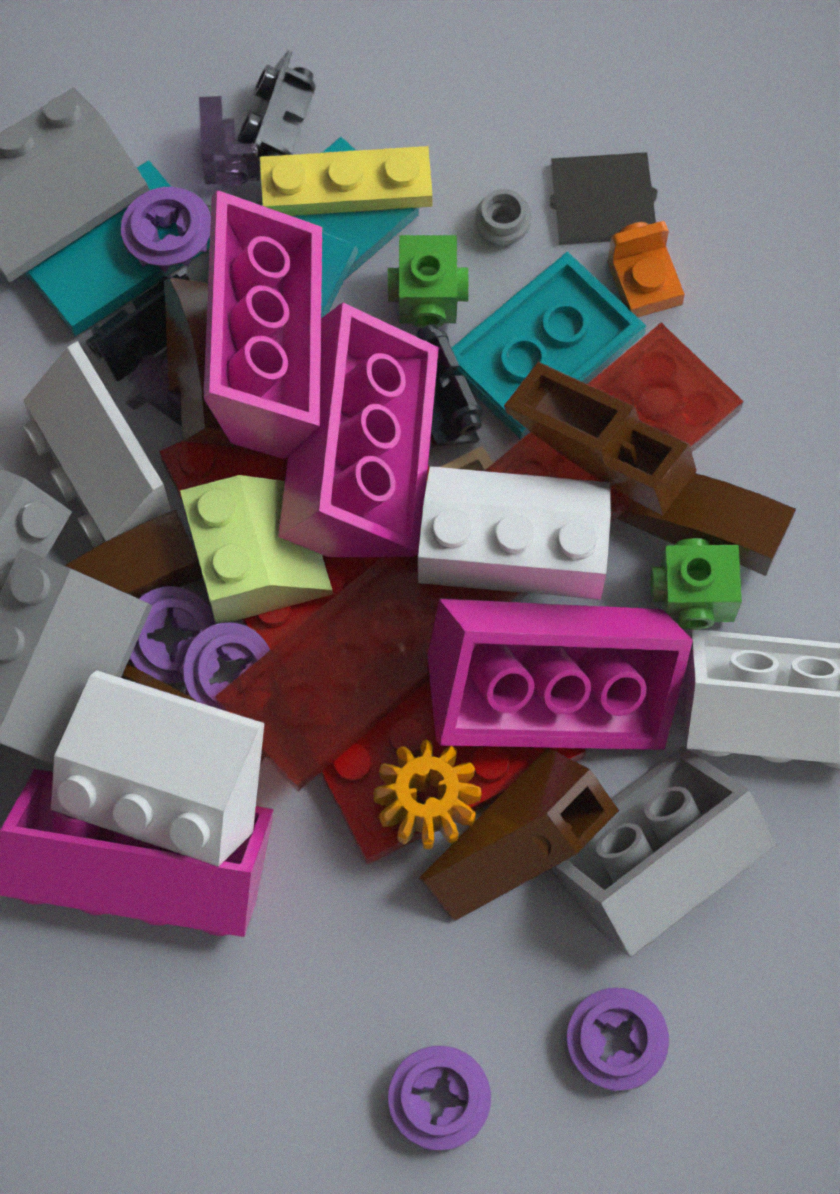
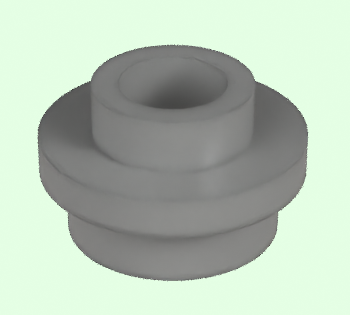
(503, 203)

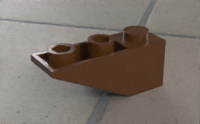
(524, 833)

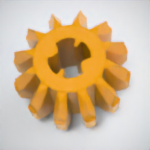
(418, 775)

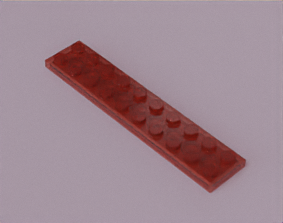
(374, 636)

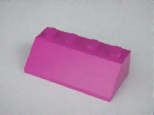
(263, 325)
(365, 468)
(554, 675)
(105, 872)

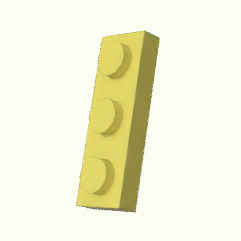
(347, 181)

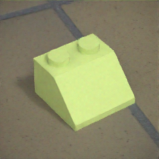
(240, 550)

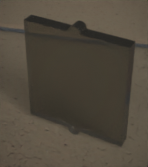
(600, 195)

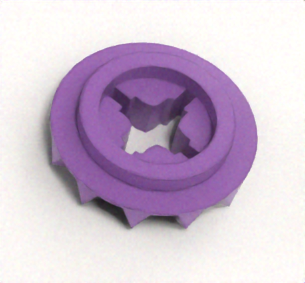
(162, 208)
(186, 613)
(229, 641)
(647, 1036)
(466, 1082)

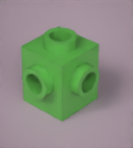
(428, 280)
(698, 583)

